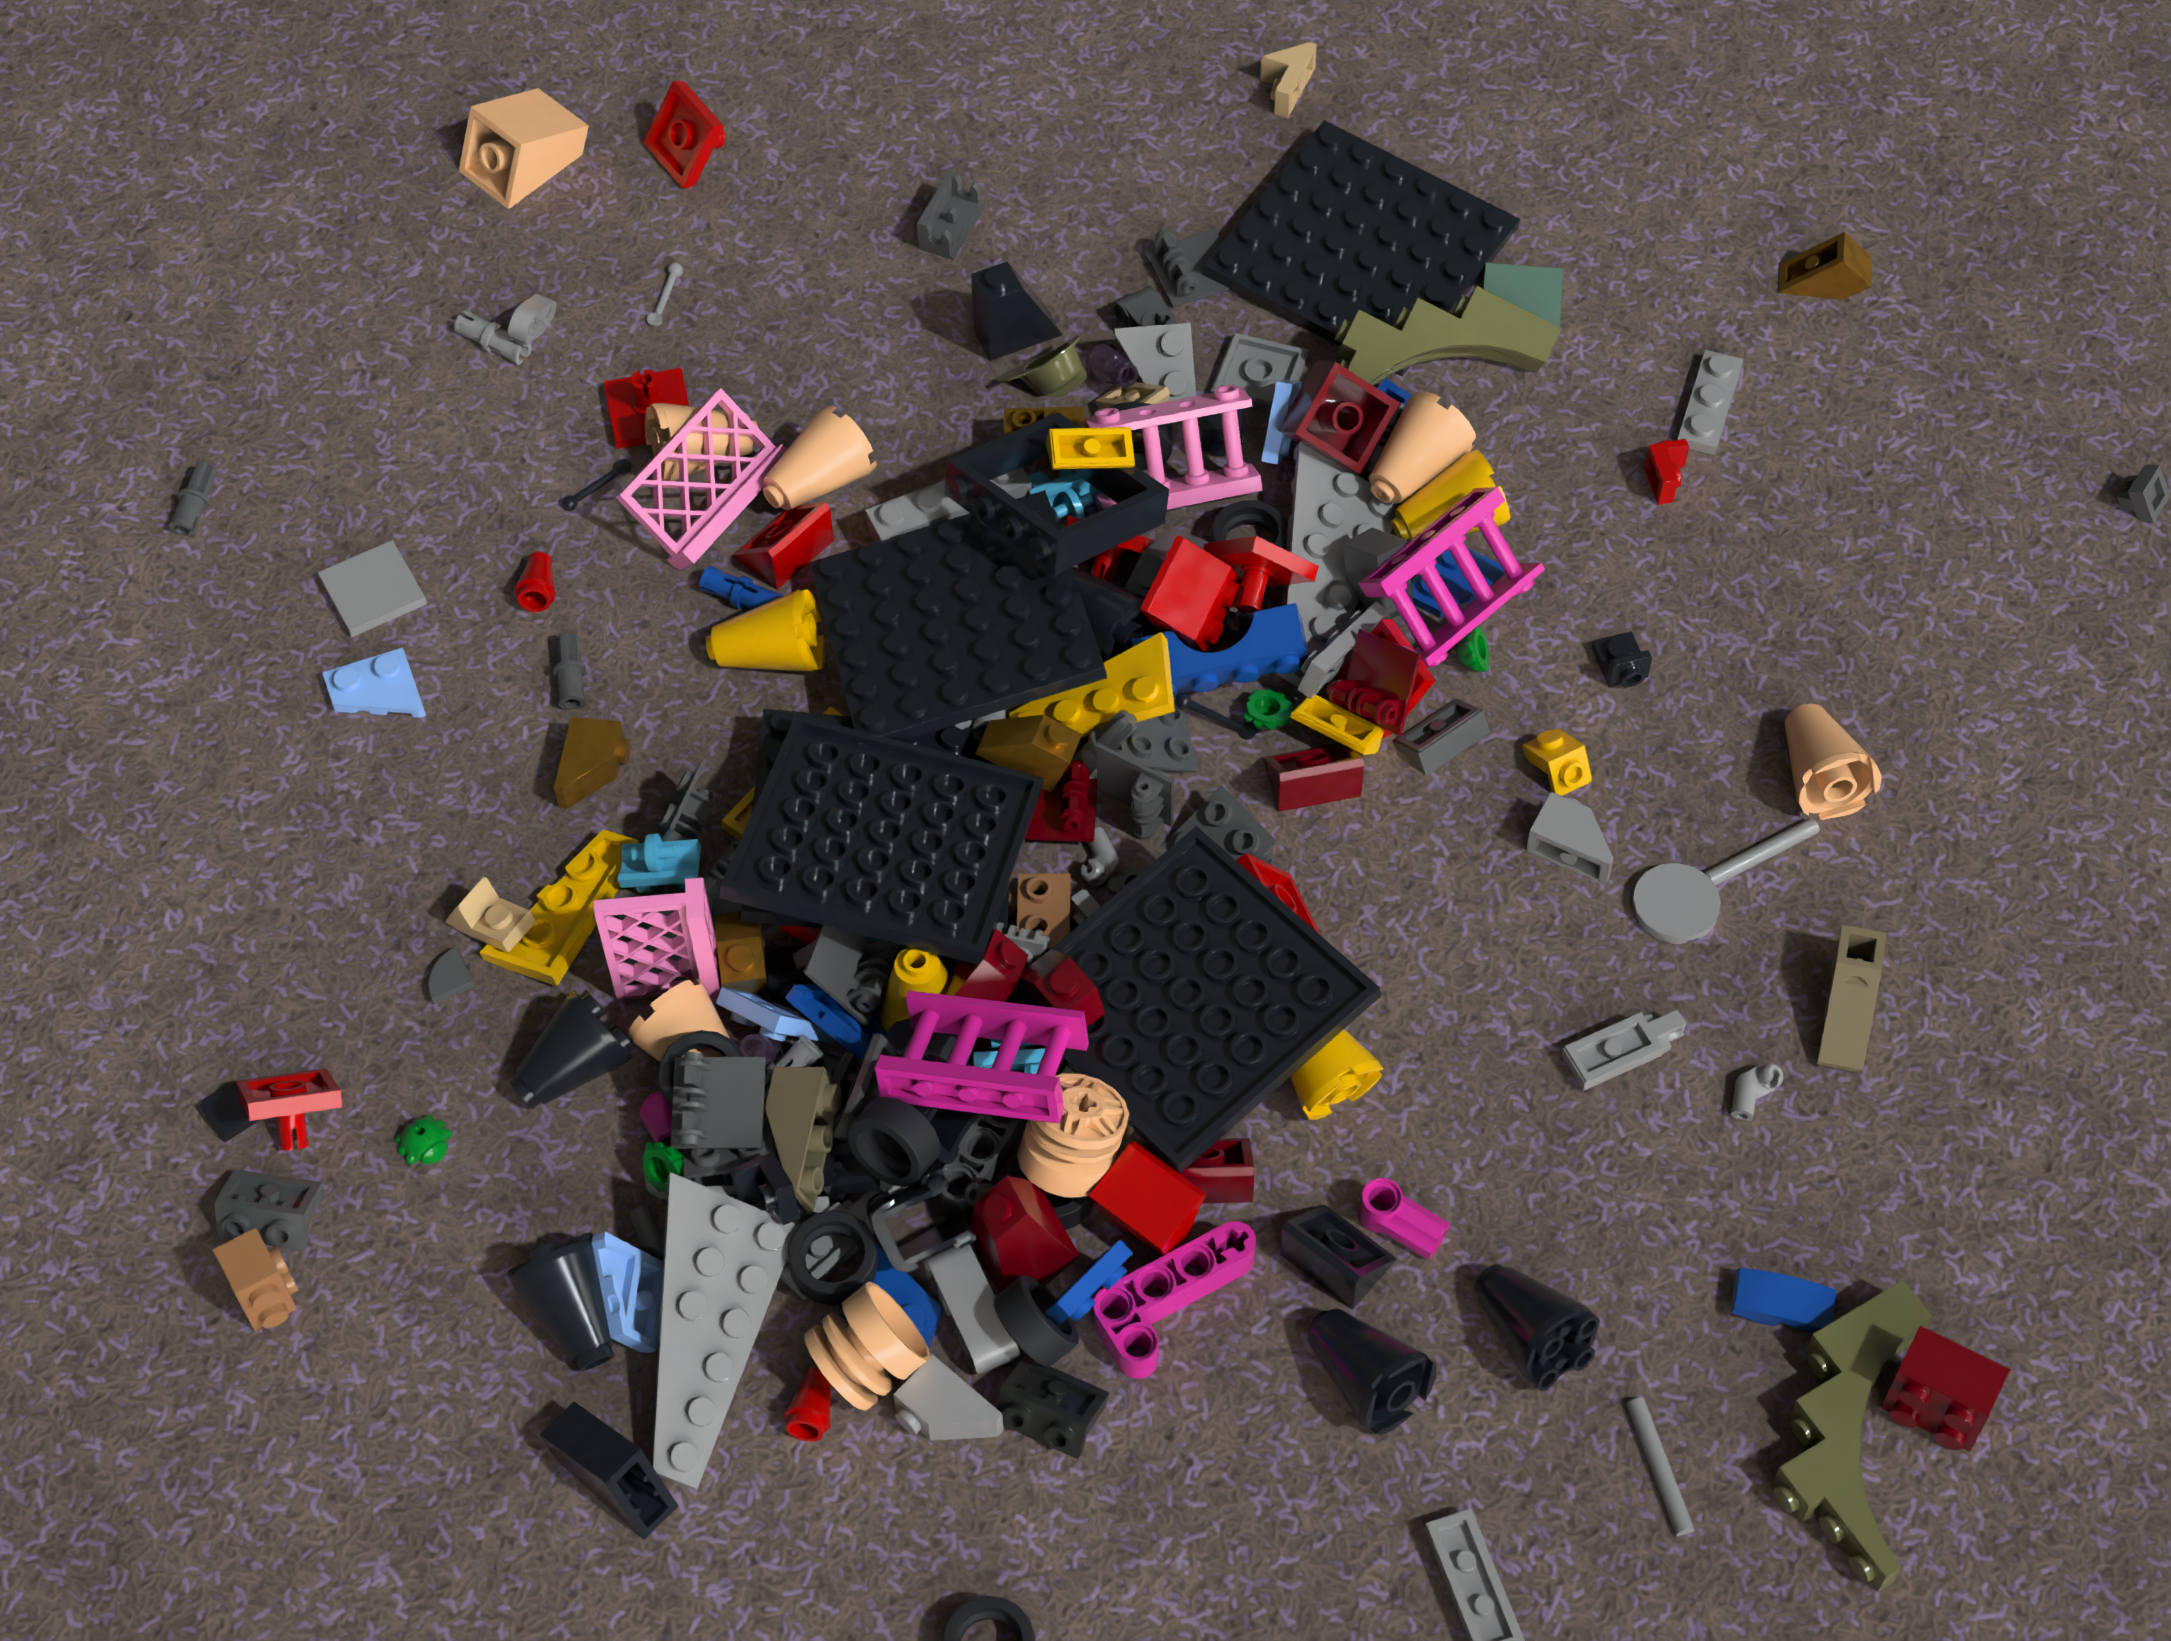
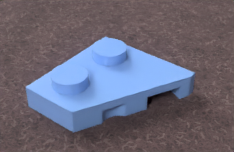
(1277, 443)
(375, 686)
(775, 1019)
(629, 1291)

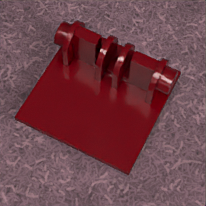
(1378, 682)
(1069, 809)

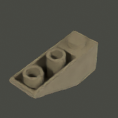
(1851, 998)
(801, 1119)

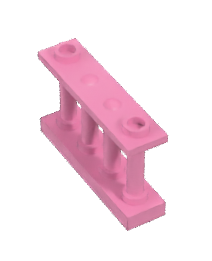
(1197, 483)

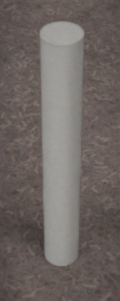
(1763, 851)
(1660, 1466)

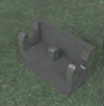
(949, 217)

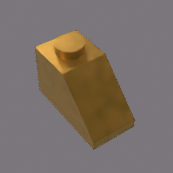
(1827, 270)
(1030, 746)
(589, 758)
(740, 954)

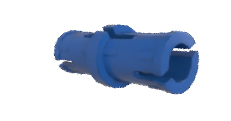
(739, 591)

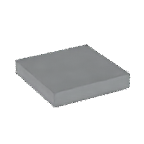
(1258, 365)
(372, 588)

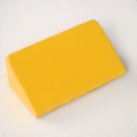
(1090, 448)
(1339, 724)

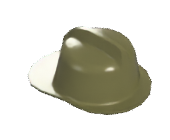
(1052, 372)

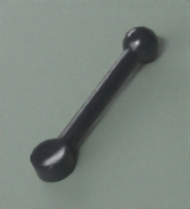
(621, 467)
(1246, 730)

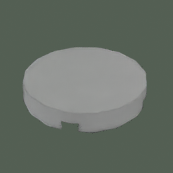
(1676, 903)

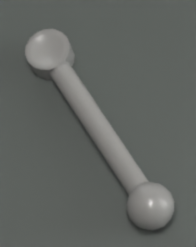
(655, 319)

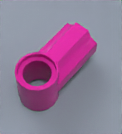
(1404, 1221)

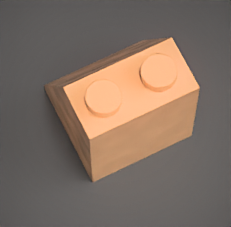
(519, 144)

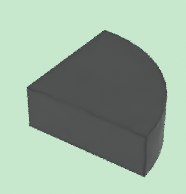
(449, 977)

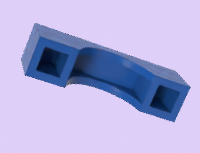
(1271, 645)

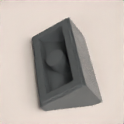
(1443, 735)

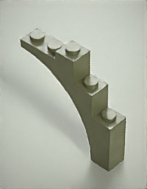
(1478, 328)
(1829, 1474)

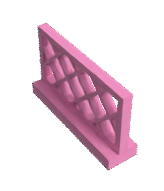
(721, 509)
(694, 941)

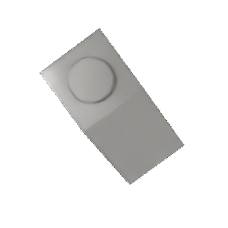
(1571, 838)
(944, 1406)

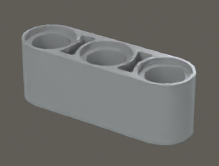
(970, 1301)

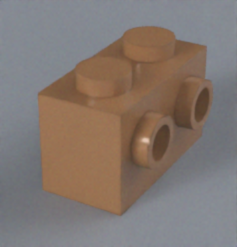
(1043, 904)
(258, 1279)

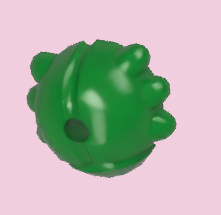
(1474, 651)
(1268, 710)
(429, 1146)
(659, 1162)

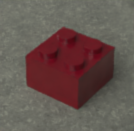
(1339, 415)
(1945, 1390)

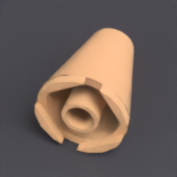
(665, 420)
(1420, 447)
(820, 460)
(1827, 764)
(677, 1013)

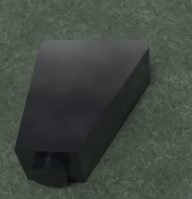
(1008, 312)
(610, 1468)

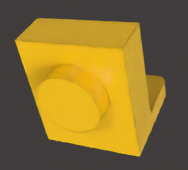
(1561, 758)

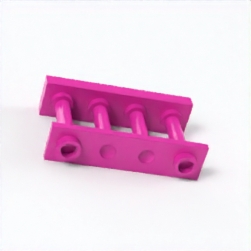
(1419, 558)
(978, 1088)

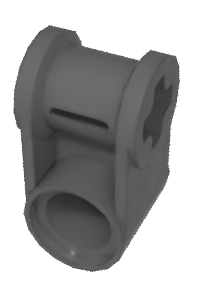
(1143, 309)

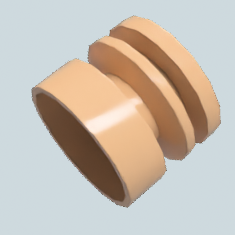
(1080, 1149)
(861, 1351)

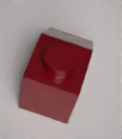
(992, 977)
(1061, 984)

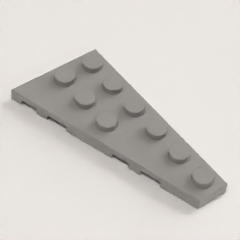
(1327, 511)
(713, 1299)

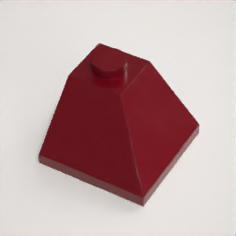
(1020, 1234)

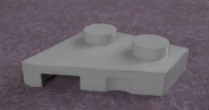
(1162, 356)

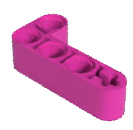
(1179, 1289)

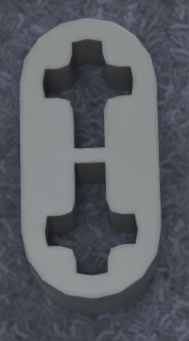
(532, 318)

